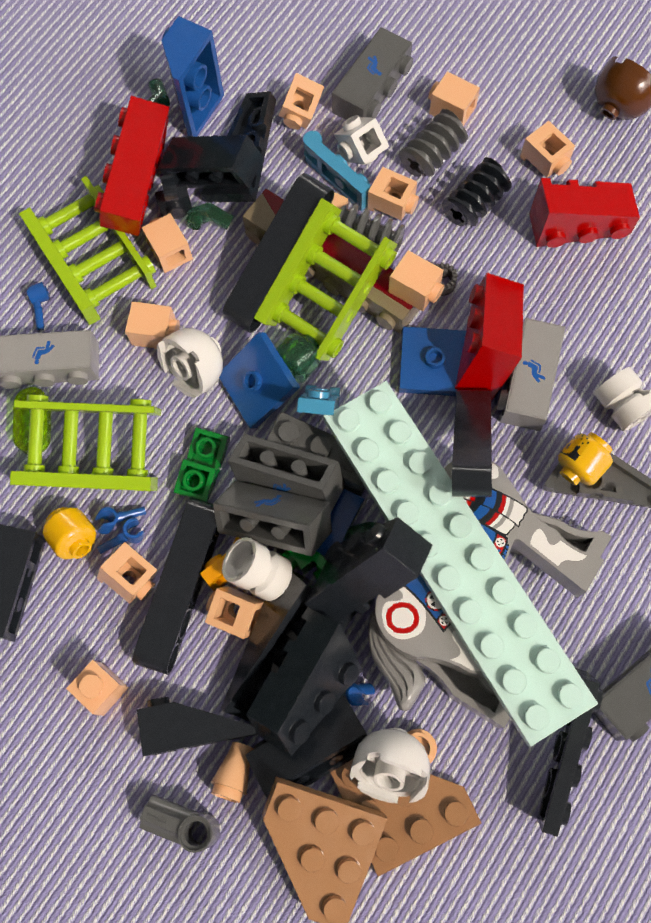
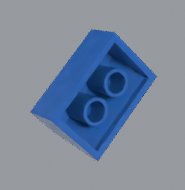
(193, 71)

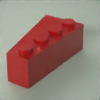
(134, 165)

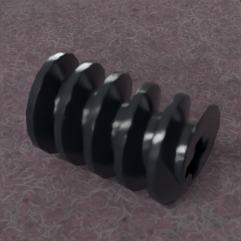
(477, 193)

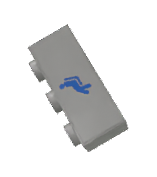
(48, 359)
(532, 380)

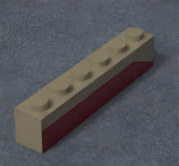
(385, 307)

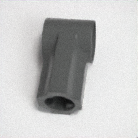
(176, 822)

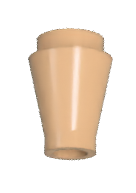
(233, 774)

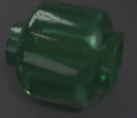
(299, 355)

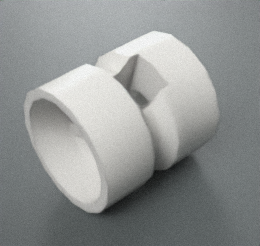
(625, 398)
(257, 569)

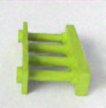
(307, 252)
(72, 275)
(68, 474)

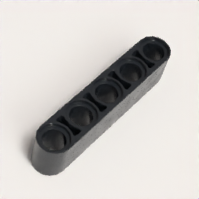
(274, 251)
(472, 444)
(177, 588)

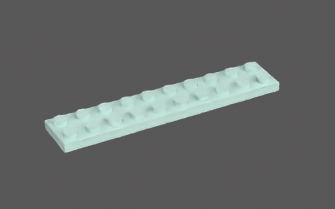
(463, 566)

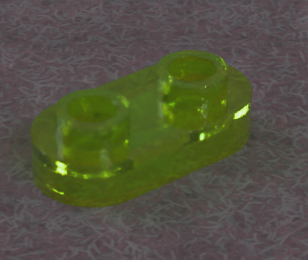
(21, 421)

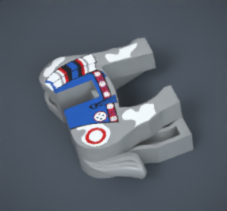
(414, 633)

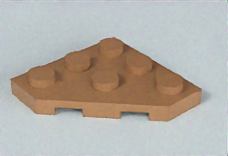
(415, 825)
(322, 846)

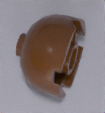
(623, 90)

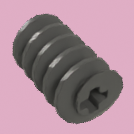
(433, 144)
(371, 229)

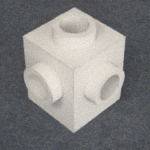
(360, 140)

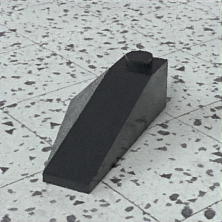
(264, 652)

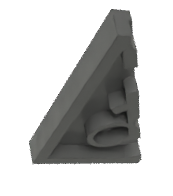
(618, 484)

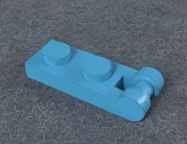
(335, 170)
(319, 400)

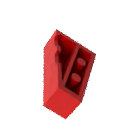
(582, 212)
(492, 335)

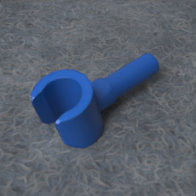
(37, 294)
(114, 517)
(123, 536)
(355, 692)

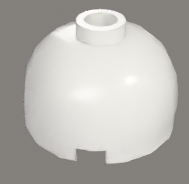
(192, 359)
(391, 766)

